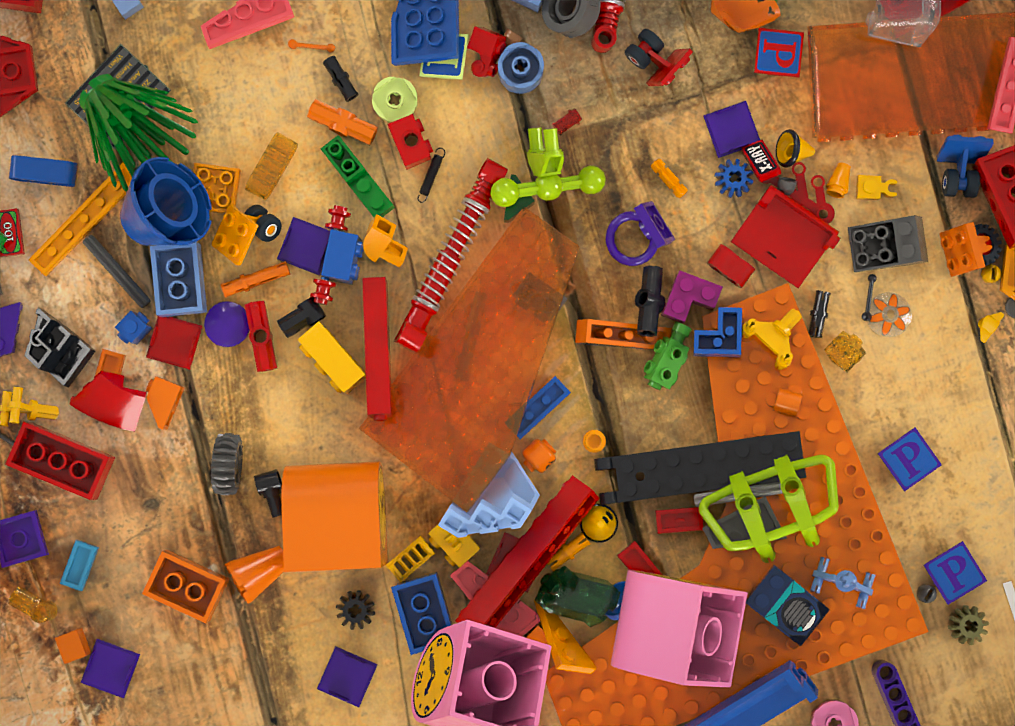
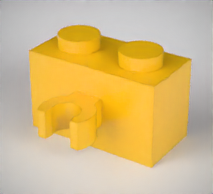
(457, 549)

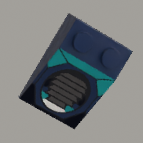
(787, 605)

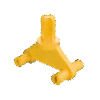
(775, 335)
(16, 407)

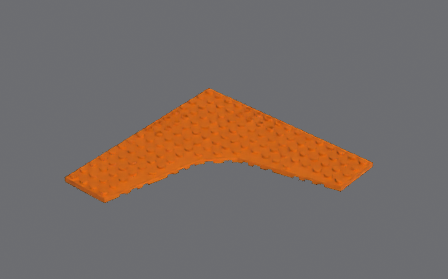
(851, 539)

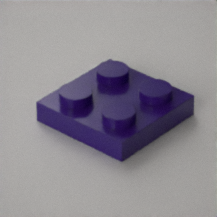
(21, 539)

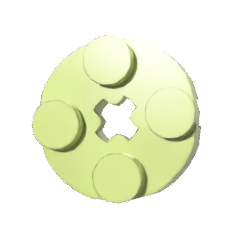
(398, 87)

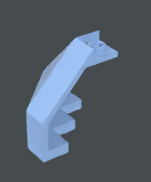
(501, 505)

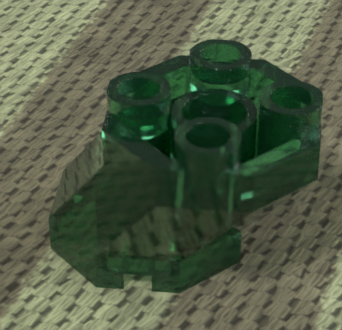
(577, 596)

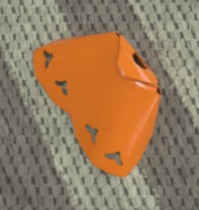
(744, 14)

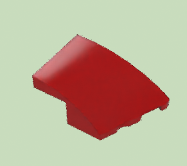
(110, 401)

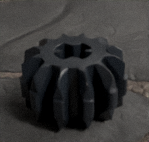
(361, 615)

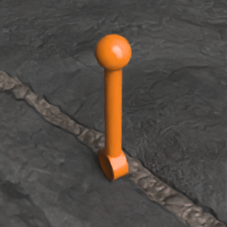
(293, 45)

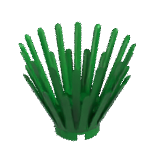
(112, 107)

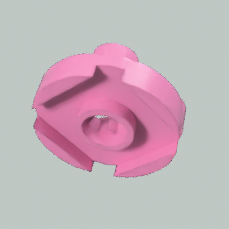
(834, 709)

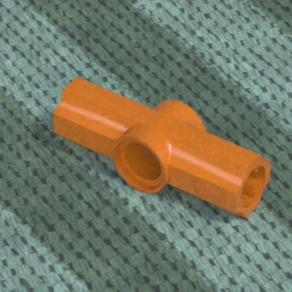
(342, 122)

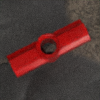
(258, 321)

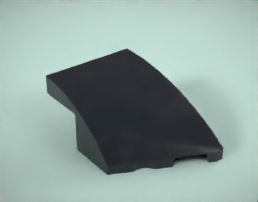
(57, 349)

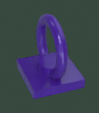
(651, 225)

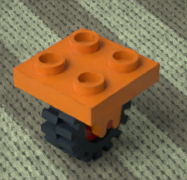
(969, 247)

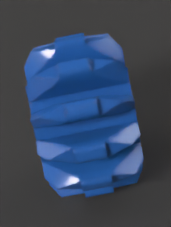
(731, 169)

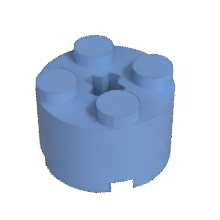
(531, 61)

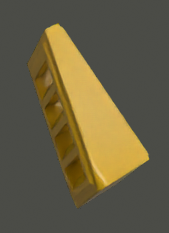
(424, 545)

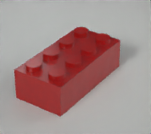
(60, 460)

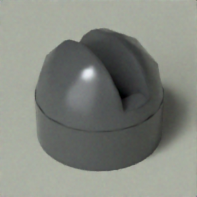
(786, 185)
(923, 591)

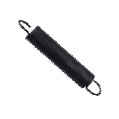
(431, 174)

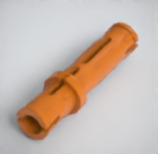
(260, 277)

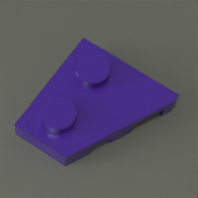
(9, 328)

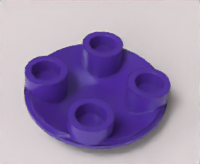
(226, 324)

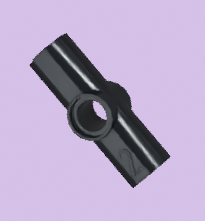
(650, 301)

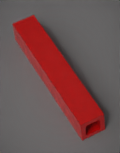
(377, 348)

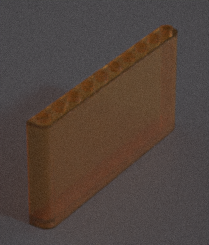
(893, 87)

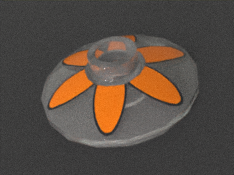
(881, 323)

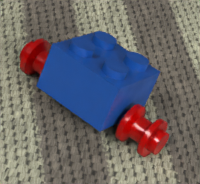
(340, 256)

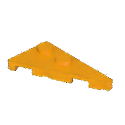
(565, 649)

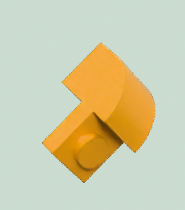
(379, 242)

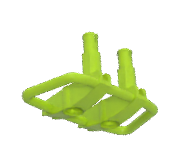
(752, 517)

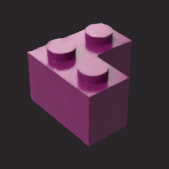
(688, 290)

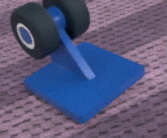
(963, 152)

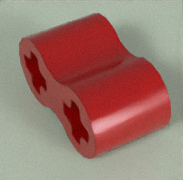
(731, 266)

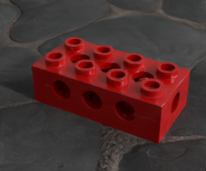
(999, 188)

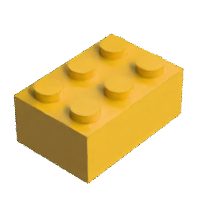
(331, 358)

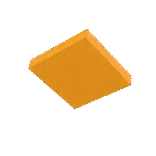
(220, 185)

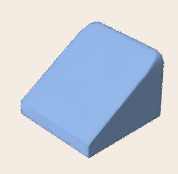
(128, 7)

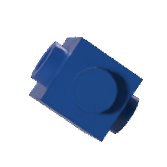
(133, 327)

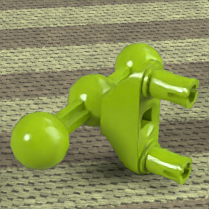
(546, 165)

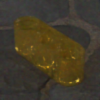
(271, 166)

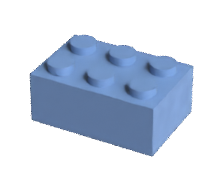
(178, 279)

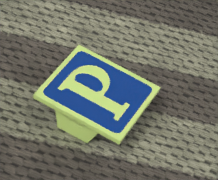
(447, 68)

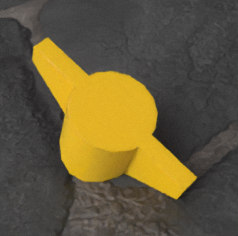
(989, 325)

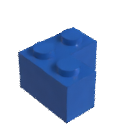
(725, 341)

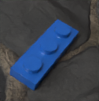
(541, 404)

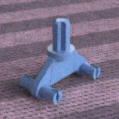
(844, 581)

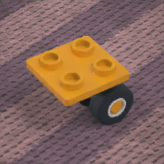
(239, 229)

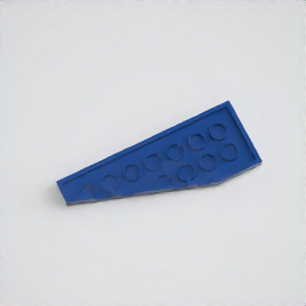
(424, 31)

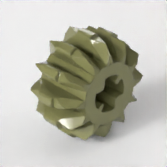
(959, 625)

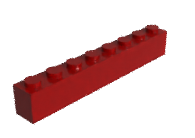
(530, 554)

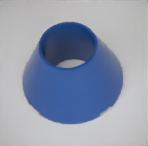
(165, 205)

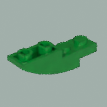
(357, 177)

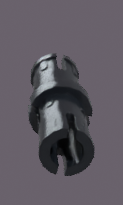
(340, 78)
(819, 314)

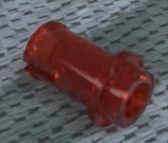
(567, 121)

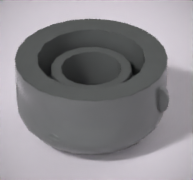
(560, 19)

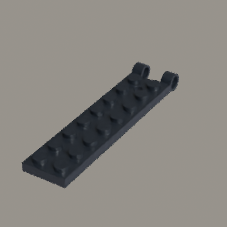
(696, 467)

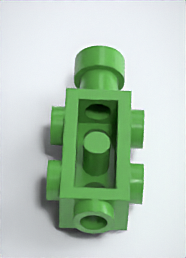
(665, 360)

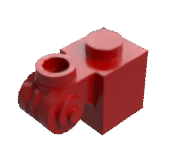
(490, 47)

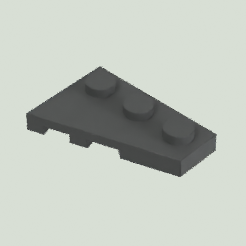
(735, 528)

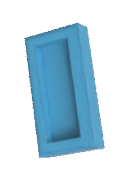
(79, 565)

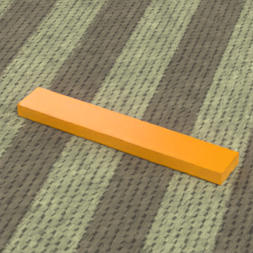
(80, 223)

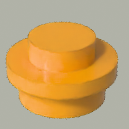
(594, 441)

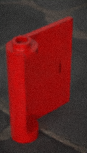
(788, 232)

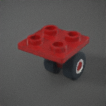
(648, 51)

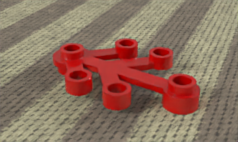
(801, 194)

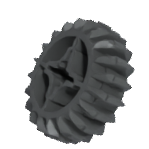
(226, 464)

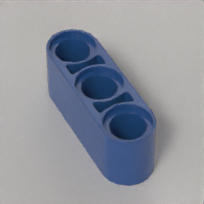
(43, 171)

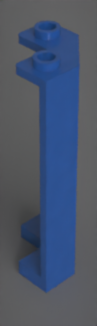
(761, 699)

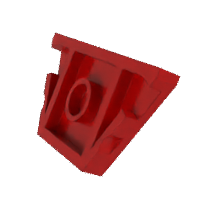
(17, 73)

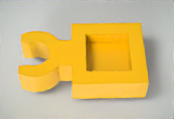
(871, 188)

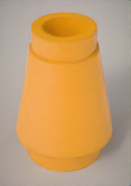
(839, 181)

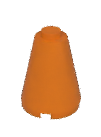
(256, 572)

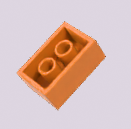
(185, 586)

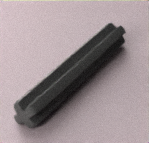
(116, 271)

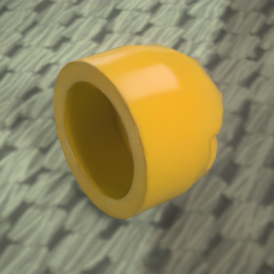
(986, 273)

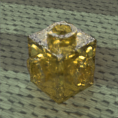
(845, 351)

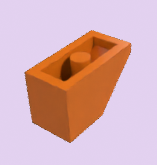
(163, 400)

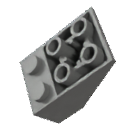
(888, 244)

